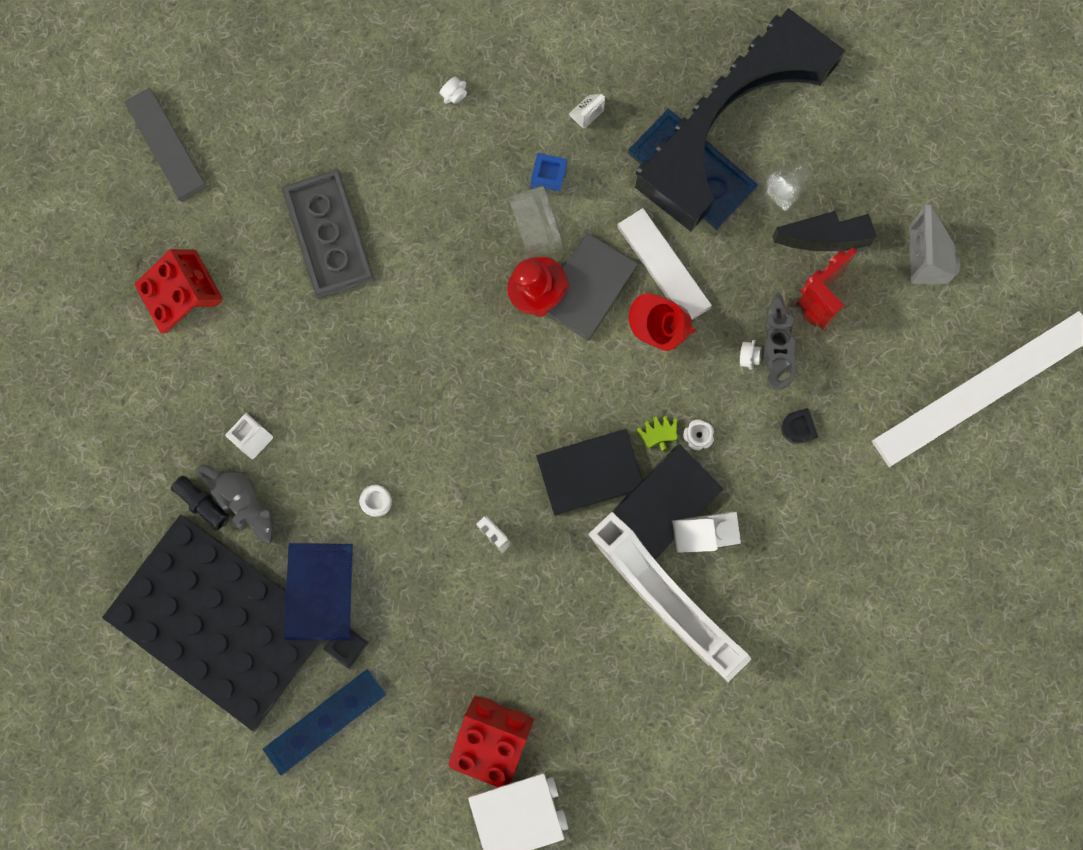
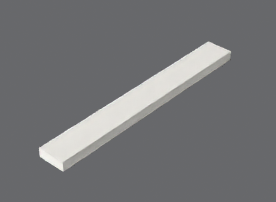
(981, 390)

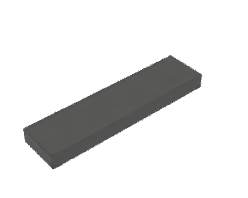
(165, 144)

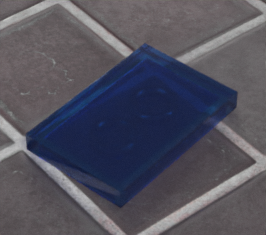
(318, 591)

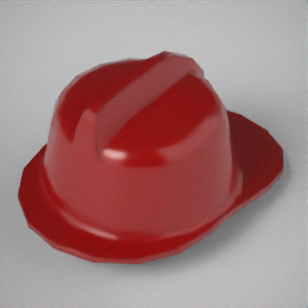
(660, 321)

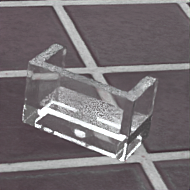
(536, 223)

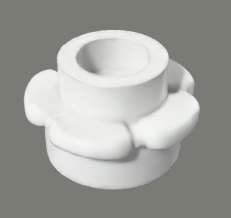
(453, 91)
(750, 354)
(707, 435)

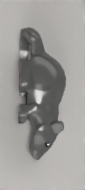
(779, 344)
(238, 494)

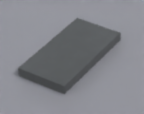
(328, 234)

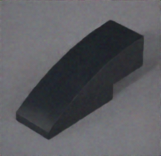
(826, 233)

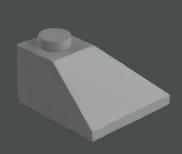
(931, 250)

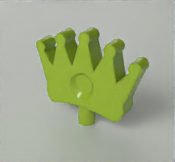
(659, 435)

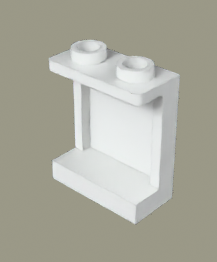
(519, 815)

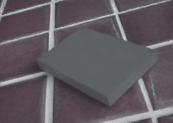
(595, 282)

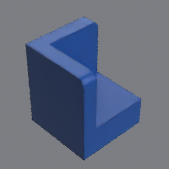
(549, 172)

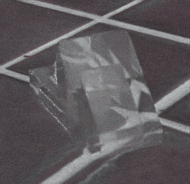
(789, 184)

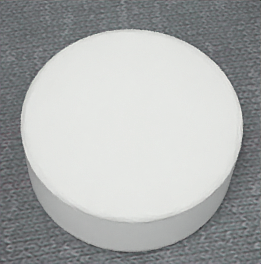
(375, 500)

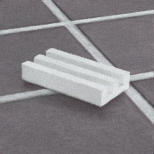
(493, 533)

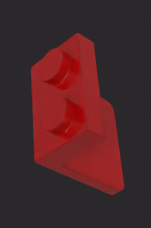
(817, 300)
(490, 742)

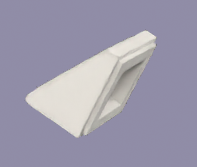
(588, 110)
(249, 436)

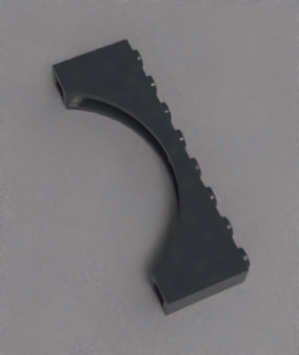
(786, 53)

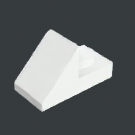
(706, 532)

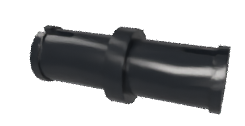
(200, 502)

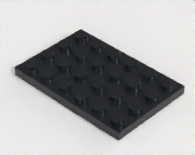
(212, 622)

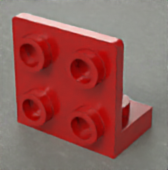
(176, 287)

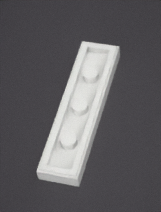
(663, 263)

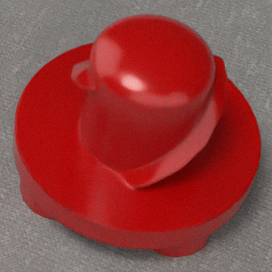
(537, 285)

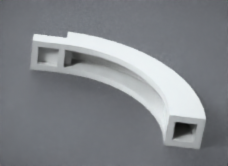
(665, 597)

